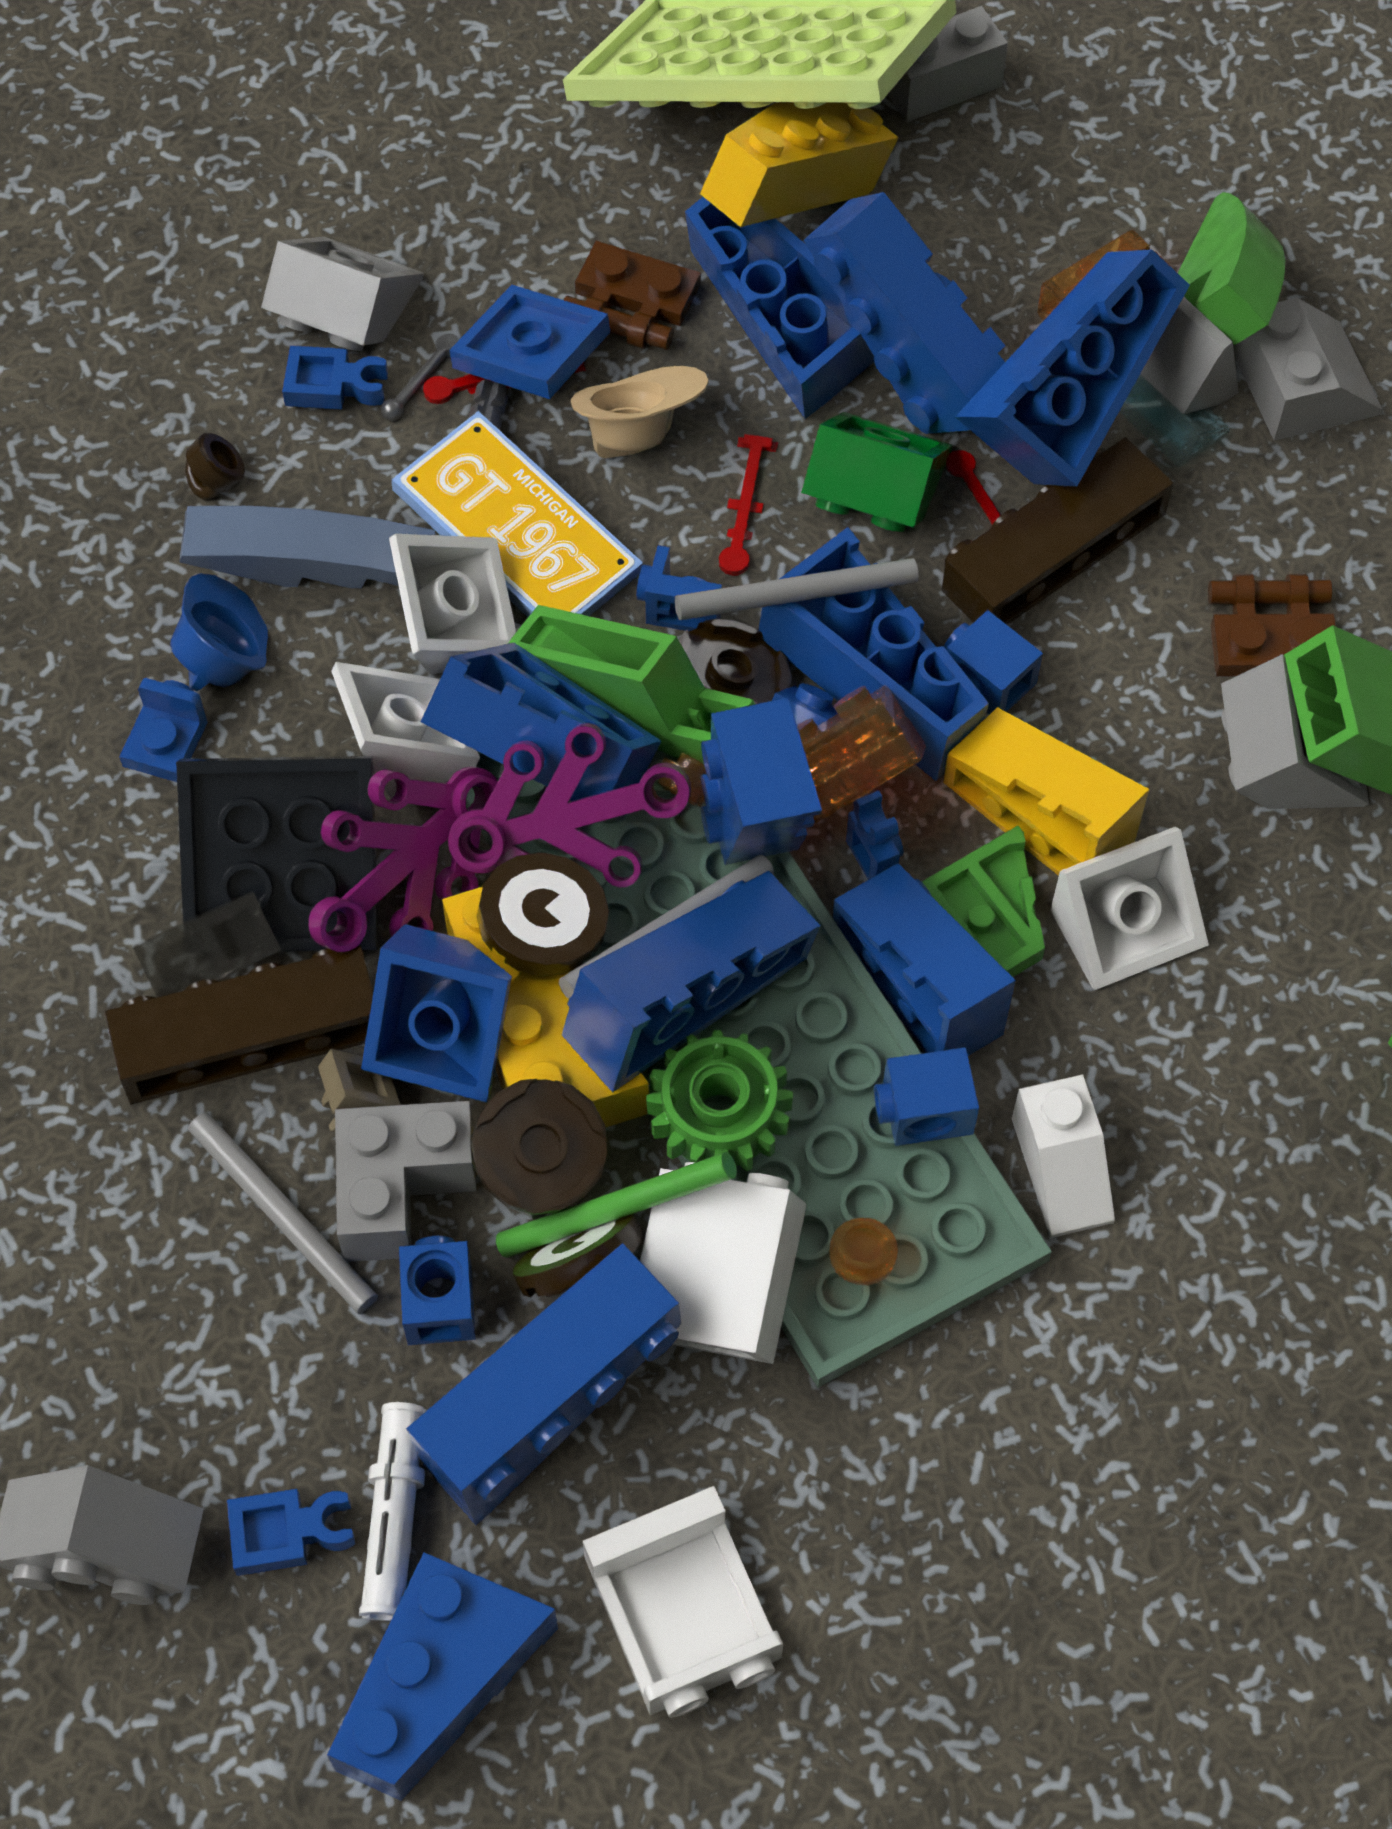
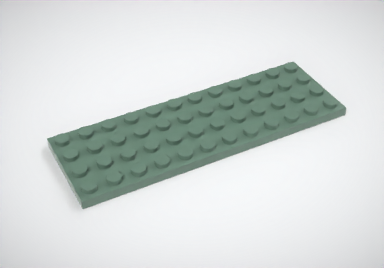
(833, 1032)

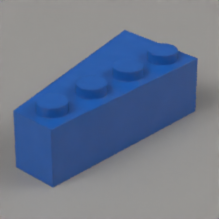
(780, 303)
(905, 311)
(1077, 368)
(875, 643)
(684, 977)
(545, 1382)

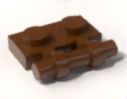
(640, 285)
(1251, 639)

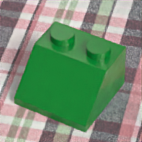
(874, 470)

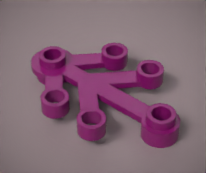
(557, 818)
(413, 854)

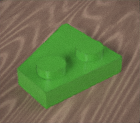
(994, 900)

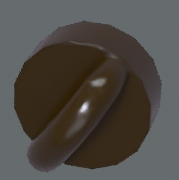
(212, 466)

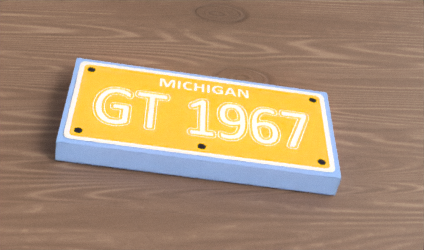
(546, 541)

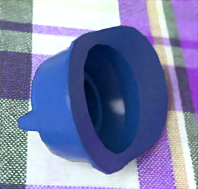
(218, 633)

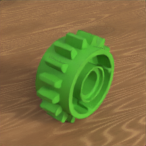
(719, 1068)

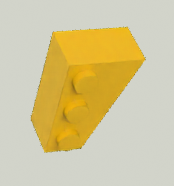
(1048, 789)

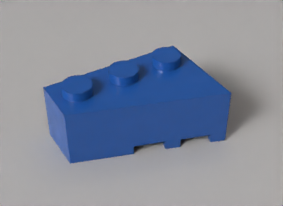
(512, 696)
(756, 782)
(925, 963)
(434, 1672)

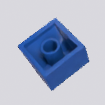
(436, 1013)

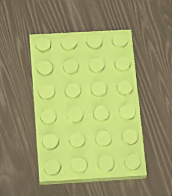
(759, 52)

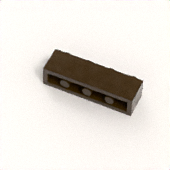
(1056, 535)
(241, 1024)

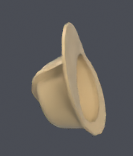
(637, 410)

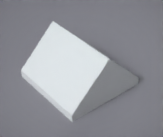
(451, 595)
(386, 721)
(1130, 908)

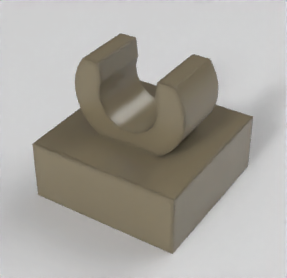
(350, 1086)

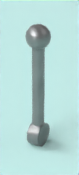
(393, 408)

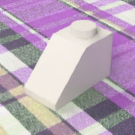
(1064, 1155)

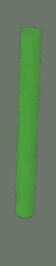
(617, 1205)

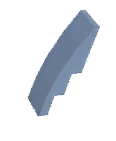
(291, 544)

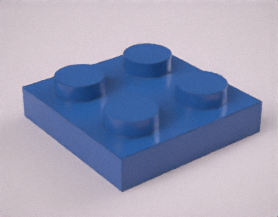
(530, 341)

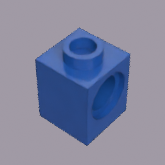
(995, 660)
(928, 1096)
(444, 1317)

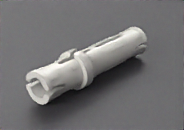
(392, 1516)

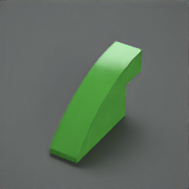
(1234, 269)
(633, 672)

